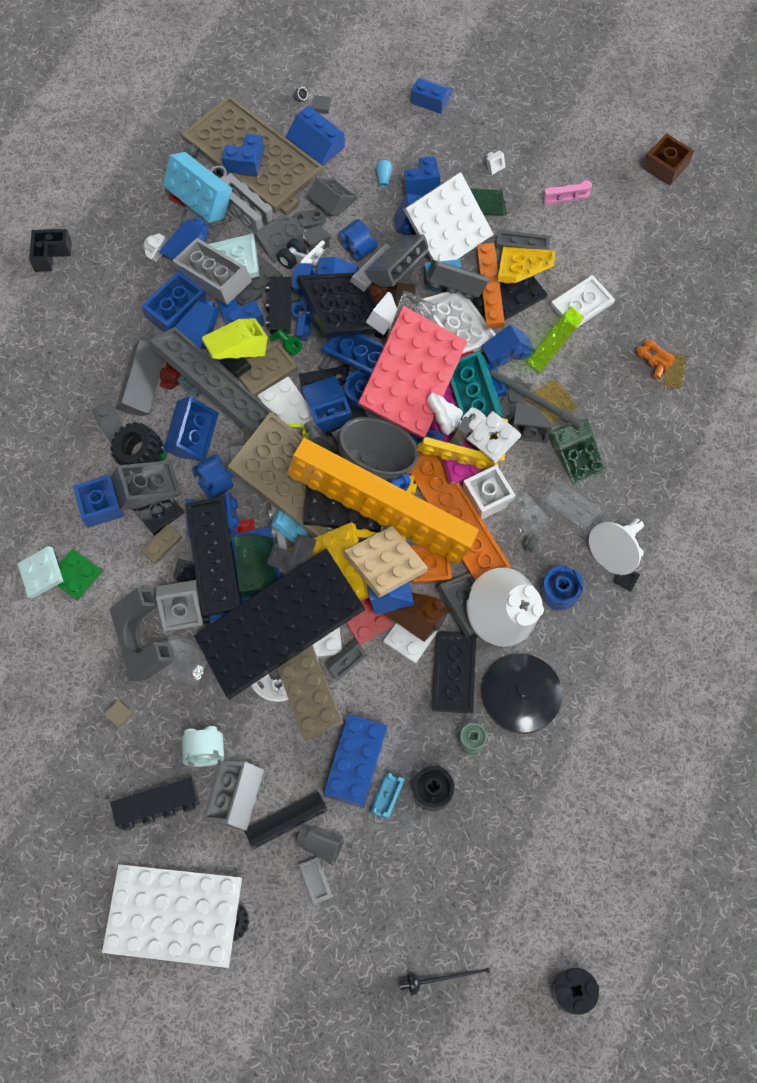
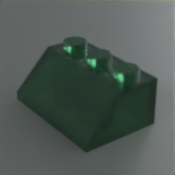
(251, 564)

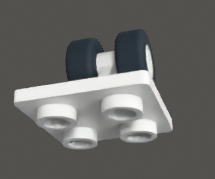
(297, 252)

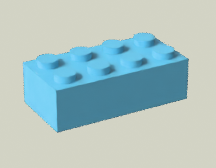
(197, 187)

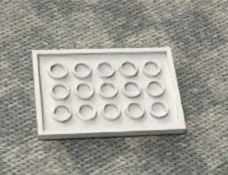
(172, 915)

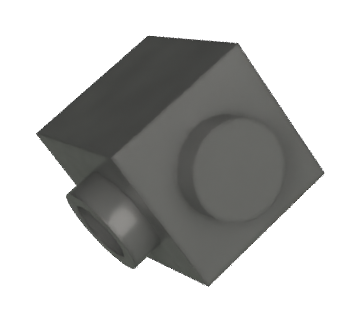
(314, 236)

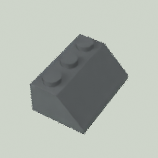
(456, 279)

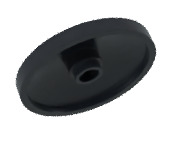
(522, 693)

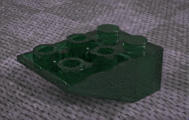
(577, 451)

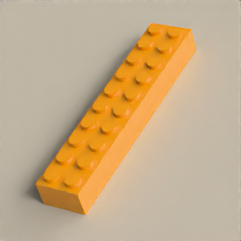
(381, 501)

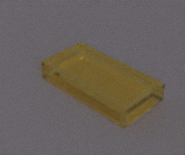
(674, 376)

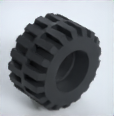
(129, 437)

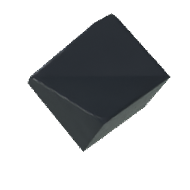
(184, 571)

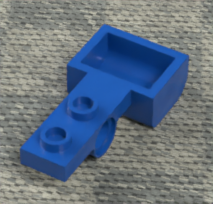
(303, 325)

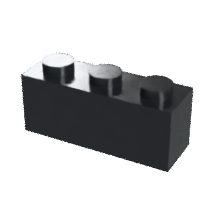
(279, 304)

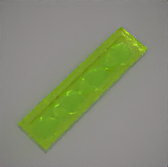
(554, 339)

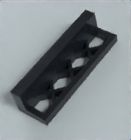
(285, 820)

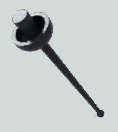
(413, 982)

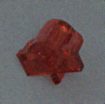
(169, 377)

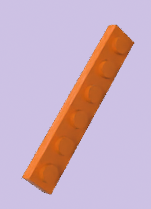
(491, 293)

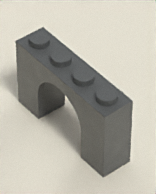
(127, 616)

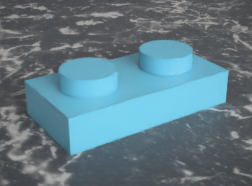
(287, 526)

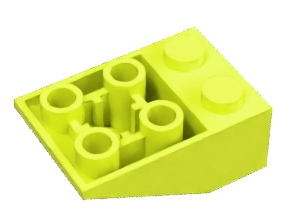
(237, 340)

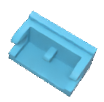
(387, 796)

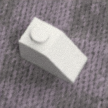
(383, 314)

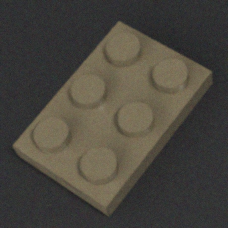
(268, 369)

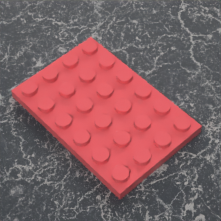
(412, 364)

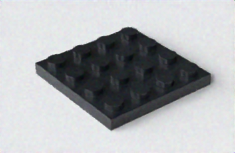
(337, 304)

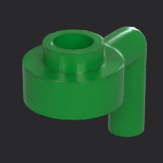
(288, 342)

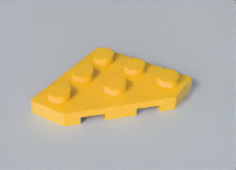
(523, 263)

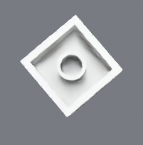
(488, 491)

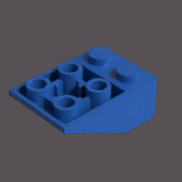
(327, 403)

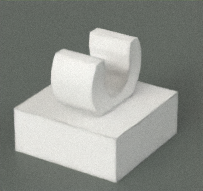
(495, 162)

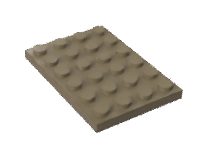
(264, 468)

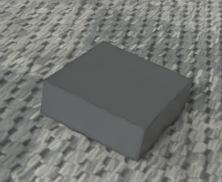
(321, 104)

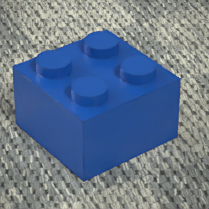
(97, 501)

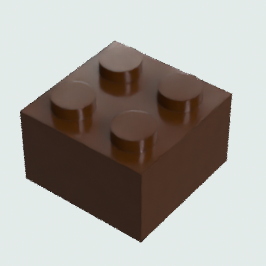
(668, 159)

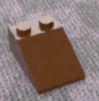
(422, 617)

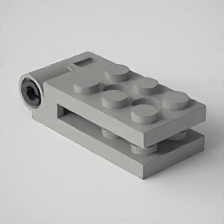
(243, 204)

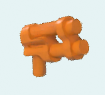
(661, 359)

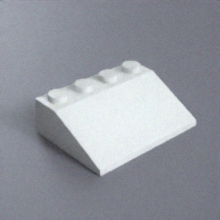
(462, 318)

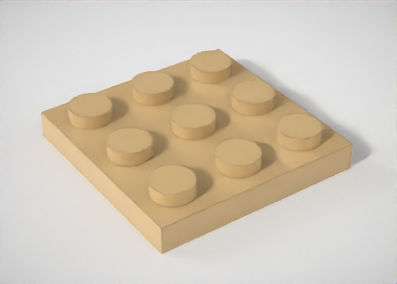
(385, 561)

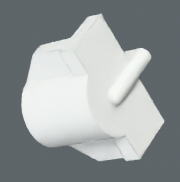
(153, 245)

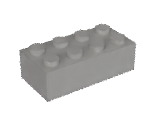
(212, 270)

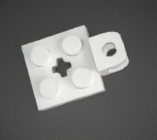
(484, 427)

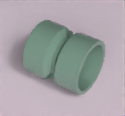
(472, 738)

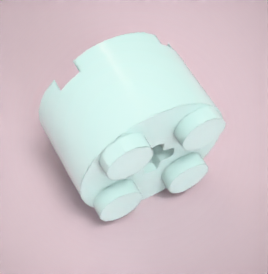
(202, 747)

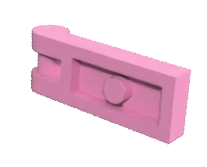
(567, 193)

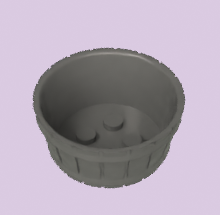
(372, 441)

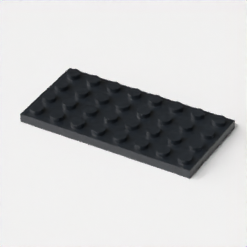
(278, 623)

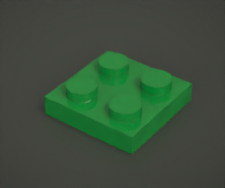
(77, 574)

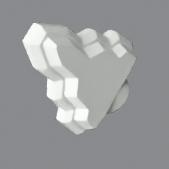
(446, 414)

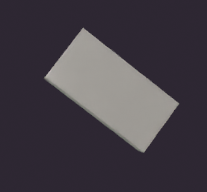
(315, 881)

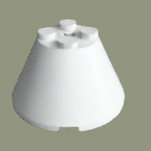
(503, 607)

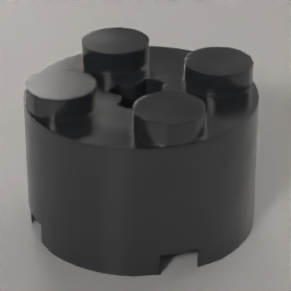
(433, 776)
(586, 986)

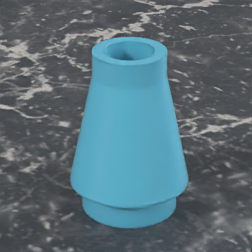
(384, 171)

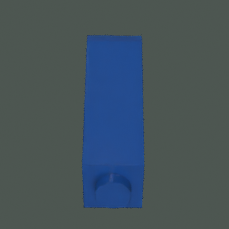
(184, 237)
(199, 321)

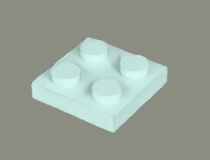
(40, 572)

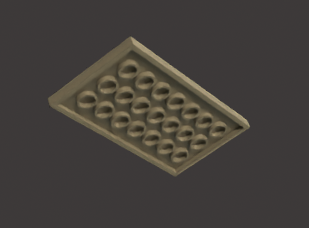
(284, 166)

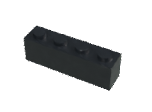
(155, 803)

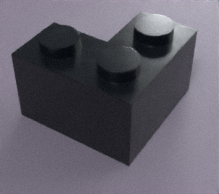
(47, 244)

